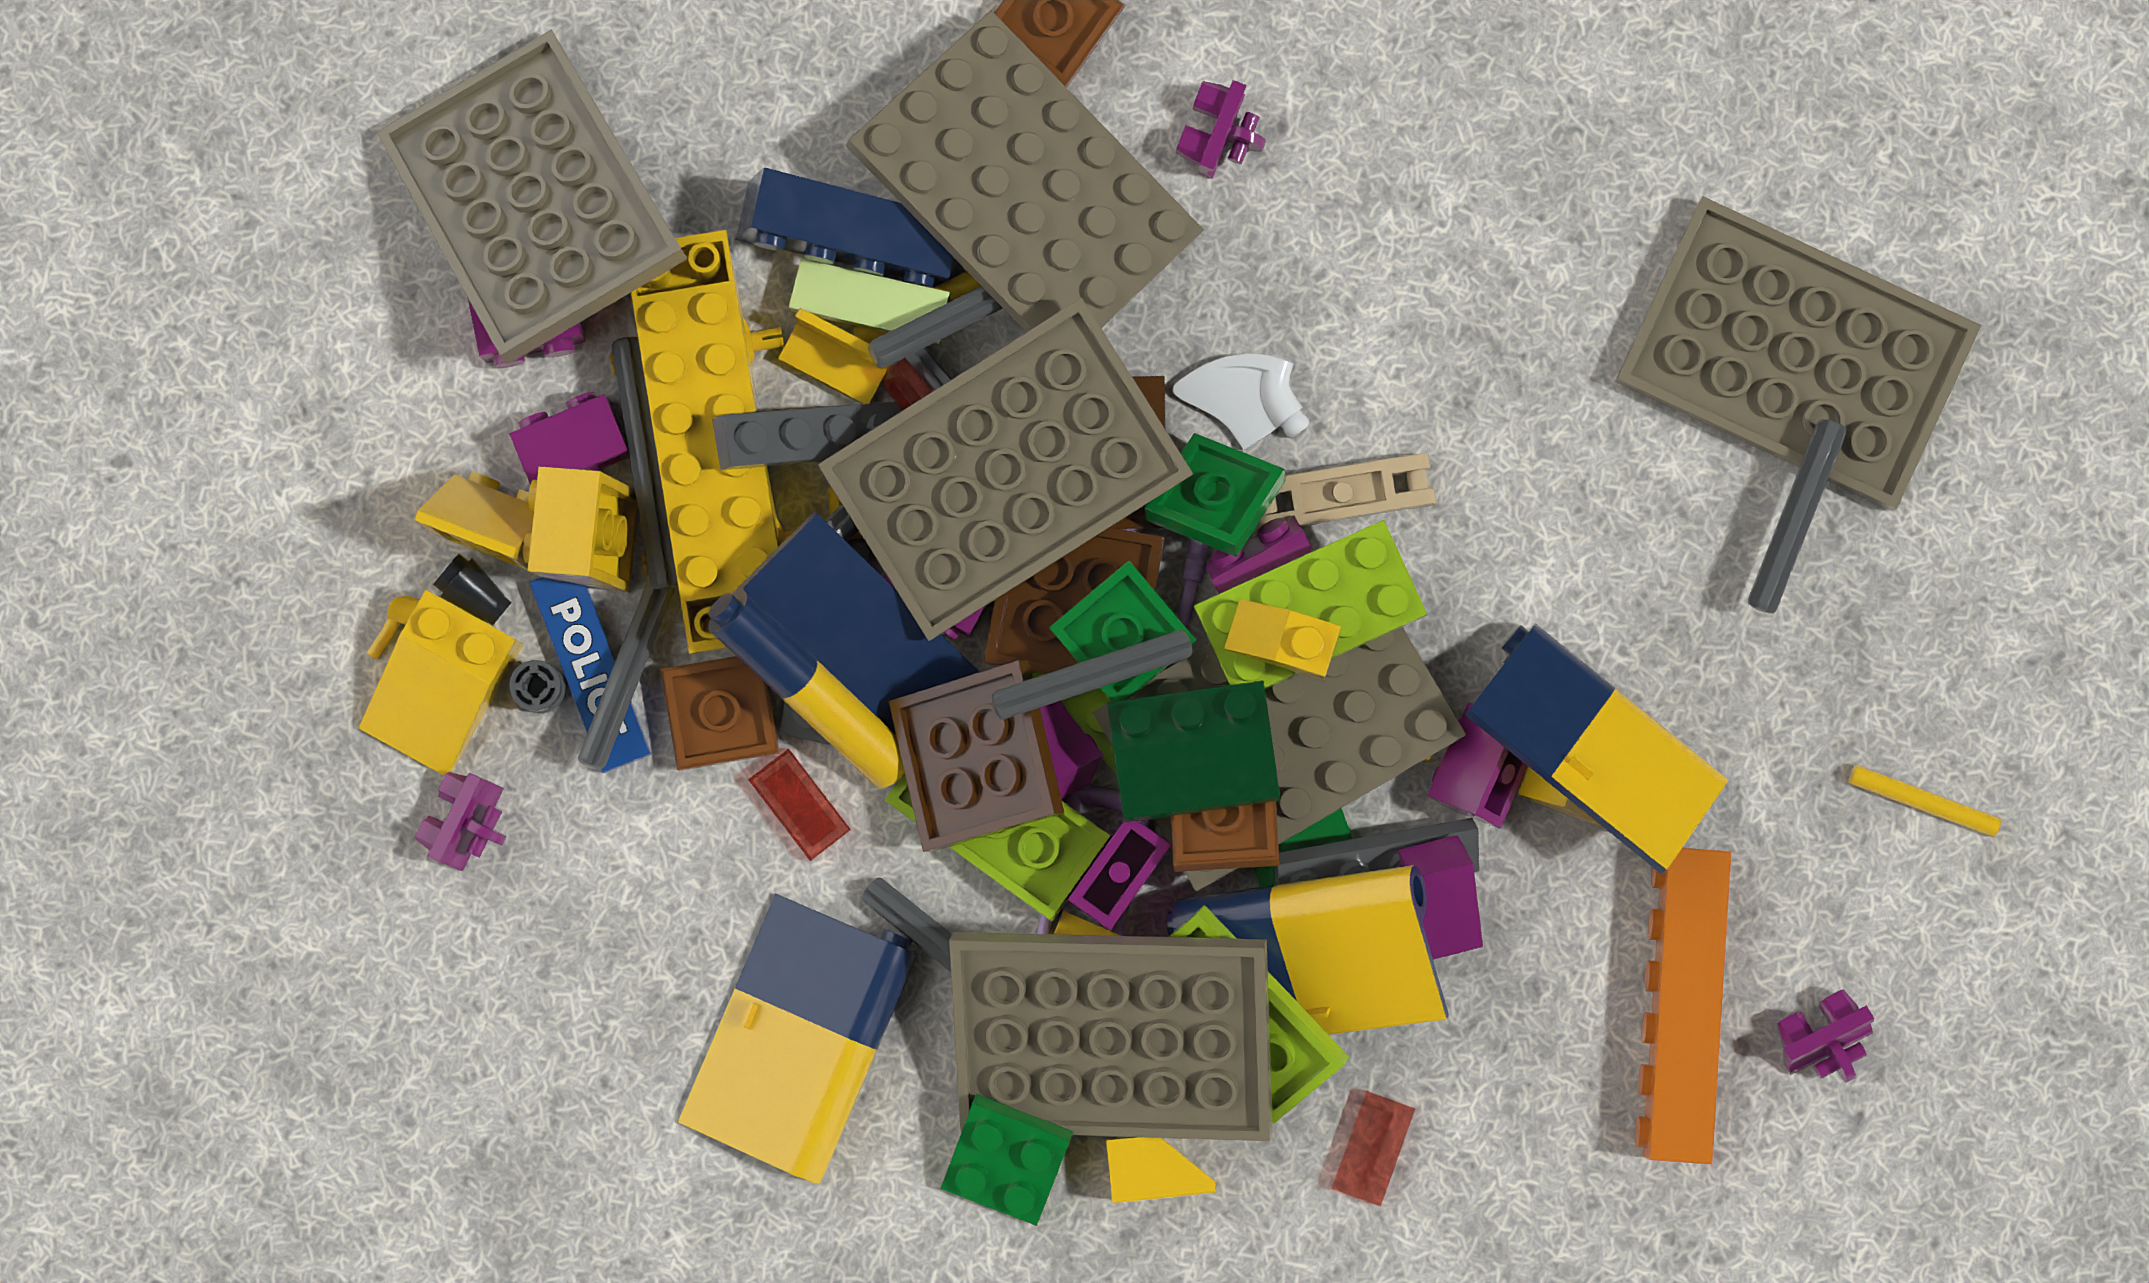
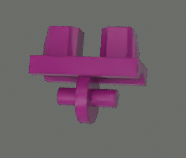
(1205, 148)
(467, 823)
(1845, 1027)

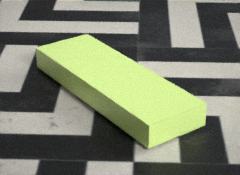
(861, 297)

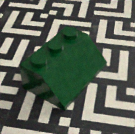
(1193, 751)

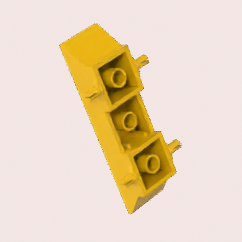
(696, 369)

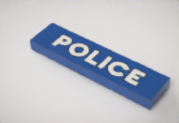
(586, 660)

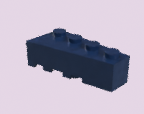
(841, 227)

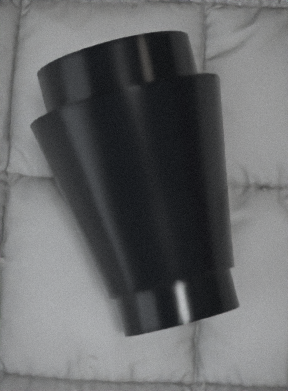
(472, 589)

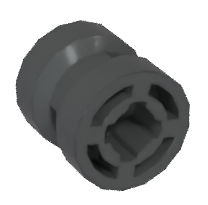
(547, 687)

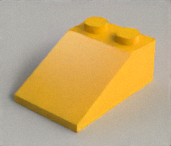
(480, 517)
(582, 528)
(438, 683)

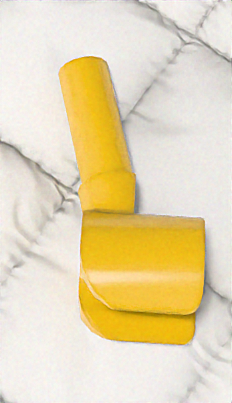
(398, 612)

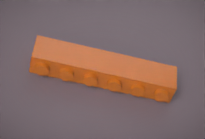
(1685, 1008)

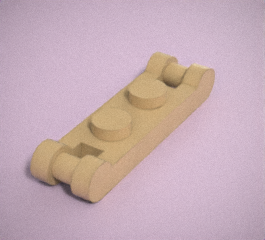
(1354, 491)

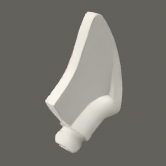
(1246, 395)

